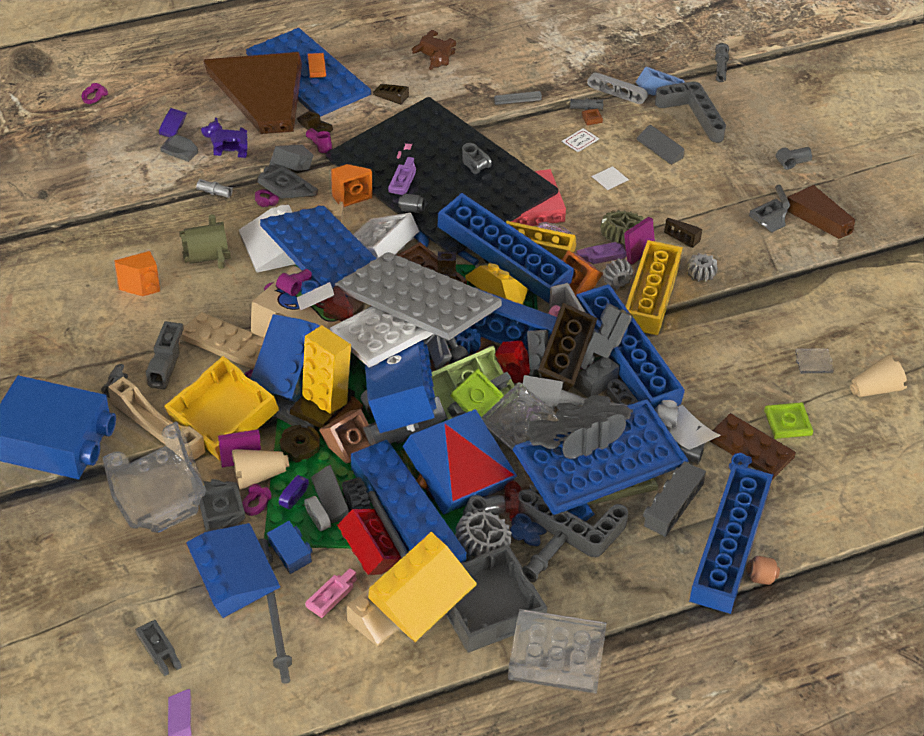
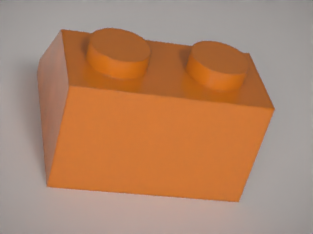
(351, 184)
(138, 274)
(584, 275)

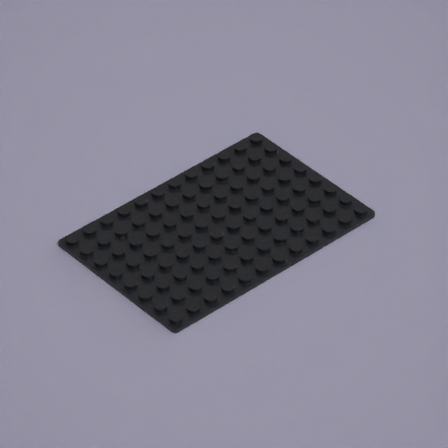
(440, 174)

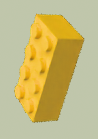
(326, 369)

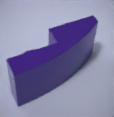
(172, 122)

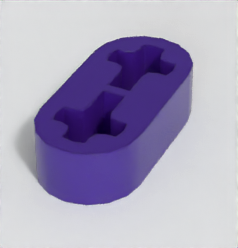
(293, 492)

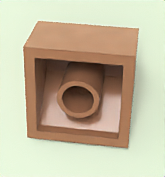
(346, 434)

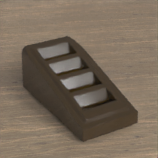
(392, 93)
(688, 233)

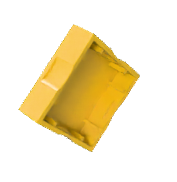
(222, 404)

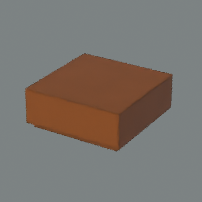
(592, 117)

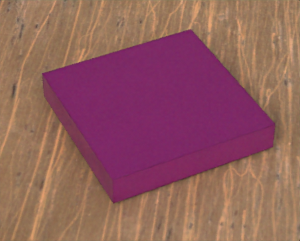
(637, 238)
(242, 440)

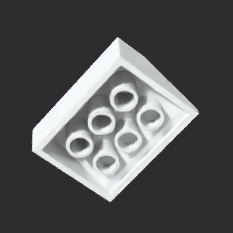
(387, 233)
(261, 247)

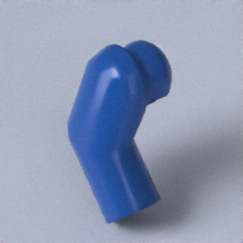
(422, 238)

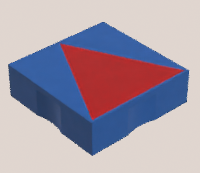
(459, 460)

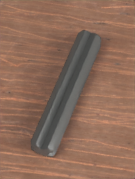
(517, 98)

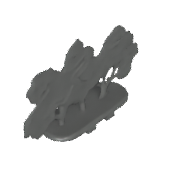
(590, 426)

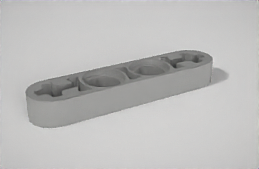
(596, 79)

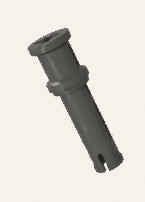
(721, 58)
(539, 561)

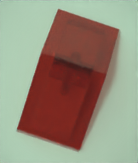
(338, 306)

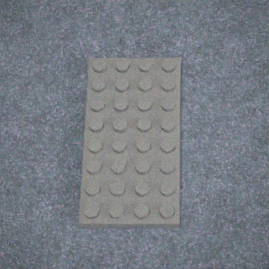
(419, 295)

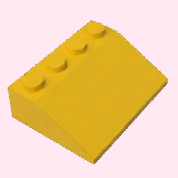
(421, 587)

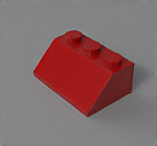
(369, 541)

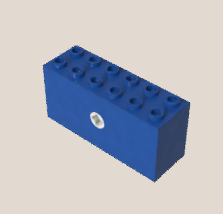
(402, 389)

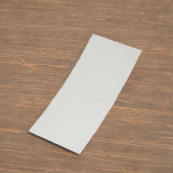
(686, 433)

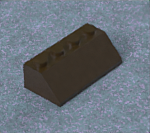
(567, 346)

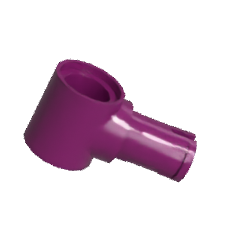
(321, 139)
(292, 283)

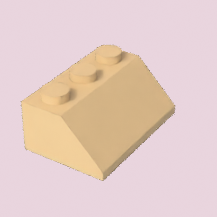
(370, 619)

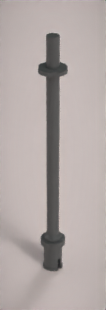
(282, 660)

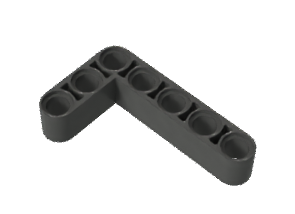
(700, 103)
(581, 535)

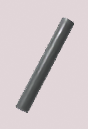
(782, 196)

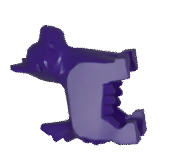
(226, 139)

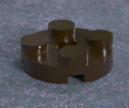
(302, 451)

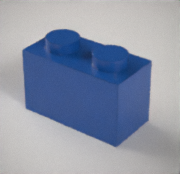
(290, 547)

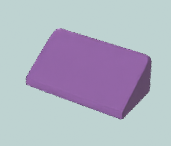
(179, 714)

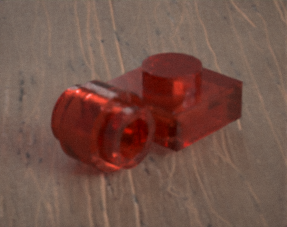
(511, 492)

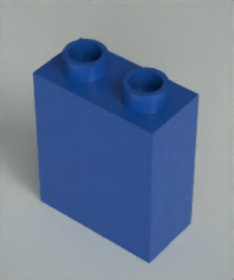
(53, 426)

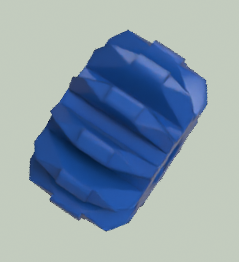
(469, 339)

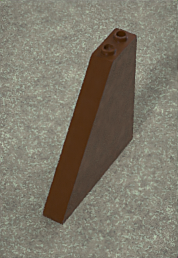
(261, 87)

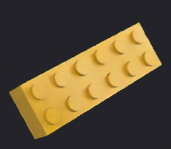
(653, 285)

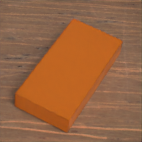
(316, 65)

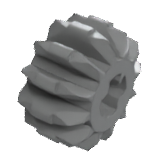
(702, 267)
(618, 273)

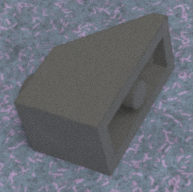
(292, 157)

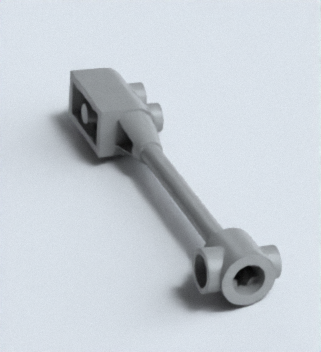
(551, 394)

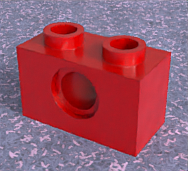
(514, 360)

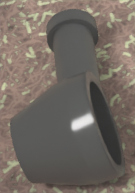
(457, 351)

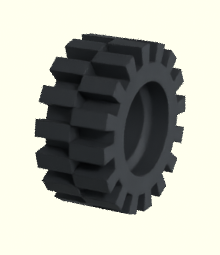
(355, 494)

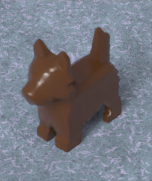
(435, 48)

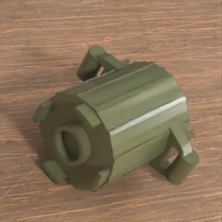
(205, 243)

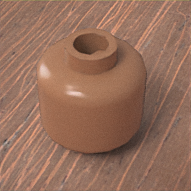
(762, 570)

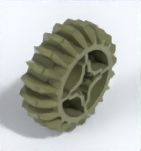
(617, 223)

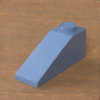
(652, 79)

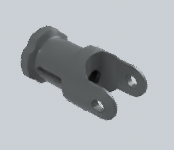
(115, 375)

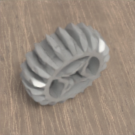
(482, 532)

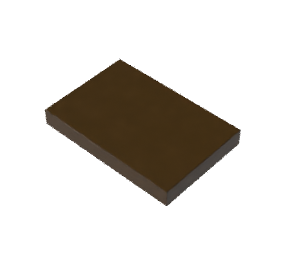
(311, 413)

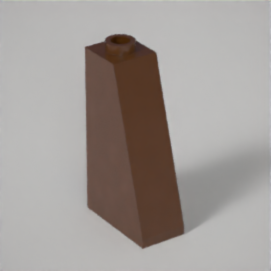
(821, 212)

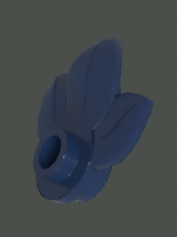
(525, 529)

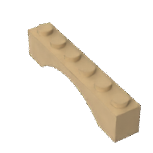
(132, 403)

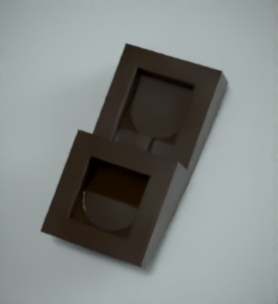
(313, 120)
(447, 264)

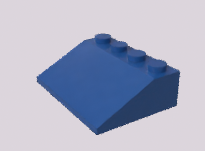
(282, 357)
(232, 567)

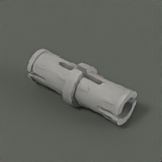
(214, 188)

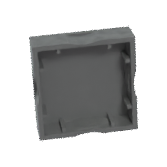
(493, 605)

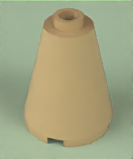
(880, 378)
(257, 466)

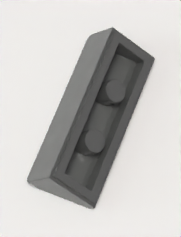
(661, 144)
(330, 494)

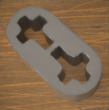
(317, 513)

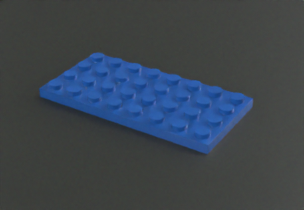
(318, 93)
(318, 243)
(638, 455)

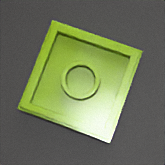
(476, 393)
(788, 420)

